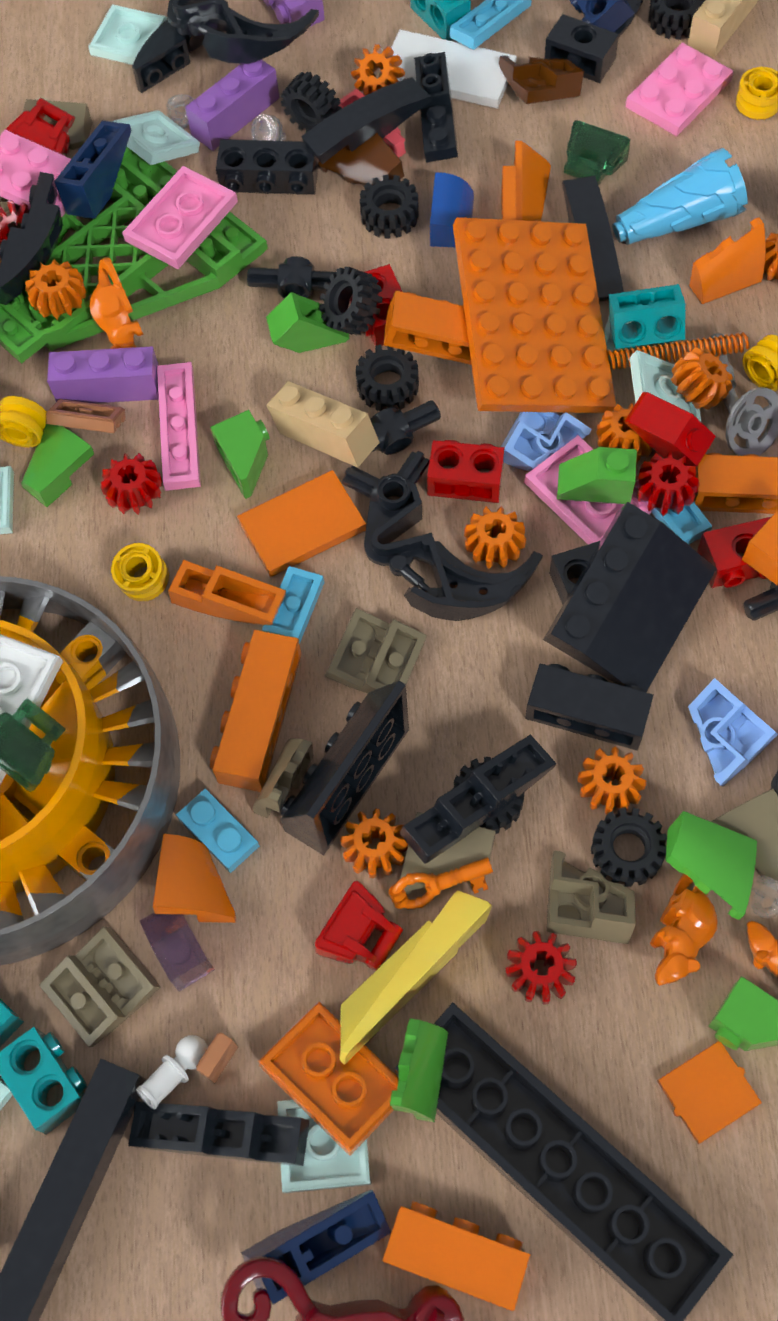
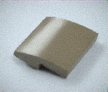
(375, 653)
(99, 986)

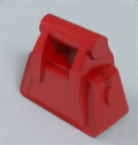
(34, 127)
(353, 925)

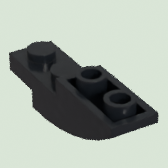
(164, 55)
(438, 114)
(32, 242)

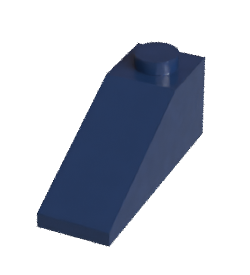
(92, 172)
(322, 1240)

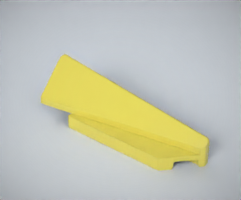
(408, 971)

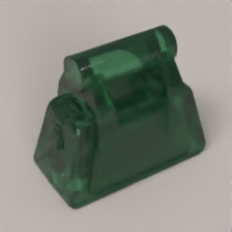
(595, 151)
(22, 752)

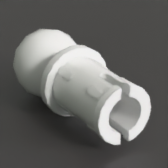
(172, 1071)

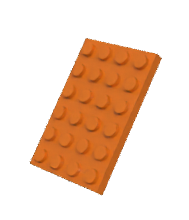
(533, 316)

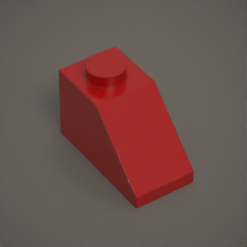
(669, 429)

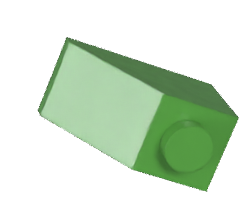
(299, 325)
(242, 448)
(599, 476)
(747, 1018)

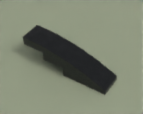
(360, 120)
(587, 207)
(477, 799)
(219, 1133)

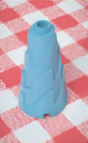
(690, 199)

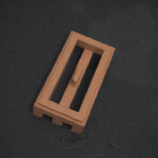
(85, 416)

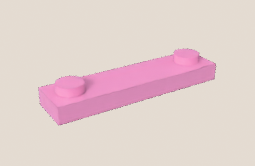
(178, 426)

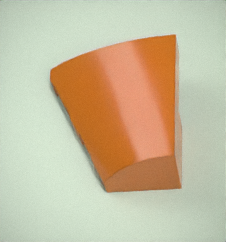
(730, 265)
(190, 882)

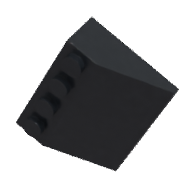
(631, 599)
(348, 768)

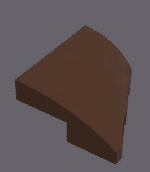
(542, 79)
(366, 162)

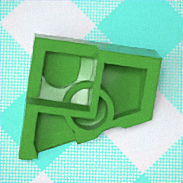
(713, 859)
(420, 1070)

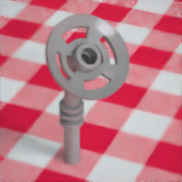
(748, 418)

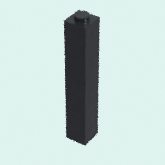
(67, 1192)

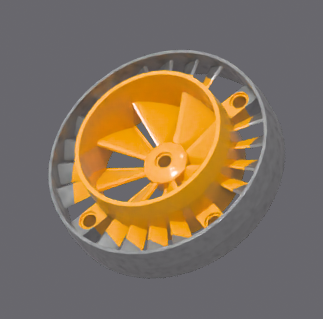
(81, 780)

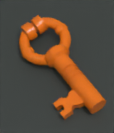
(434, 883)

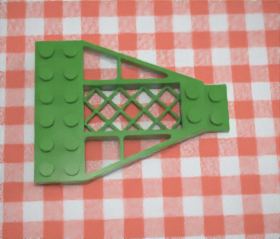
(218, 257)

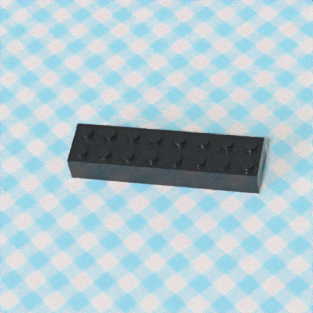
(574, 1174)

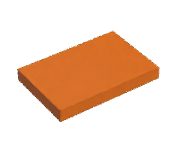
(301, 523)
(340, 1098)

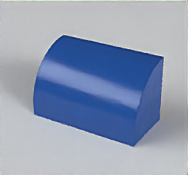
(451, 199)

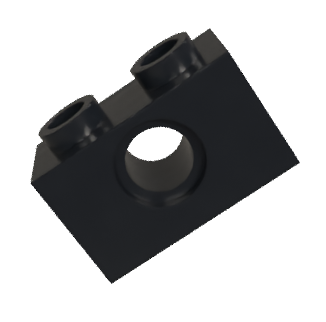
(584, 45)

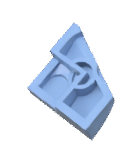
(539, 436)
(728, 730)

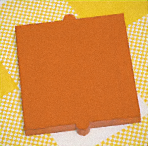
(709, 1092)

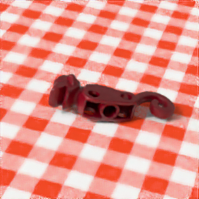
(428, 1304)

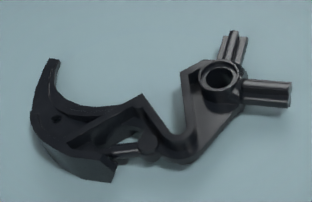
(244, 38)
(392, 518)

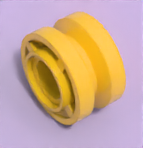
(758, 93)
(762, 363)
(21, 421)
(131, 559)

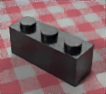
(589, 705)

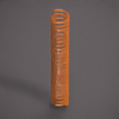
(662, 347)

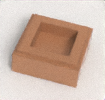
(216, 1057)

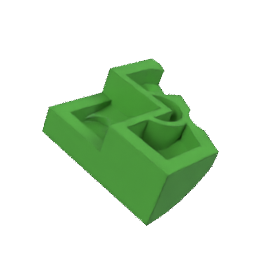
(54, 462)

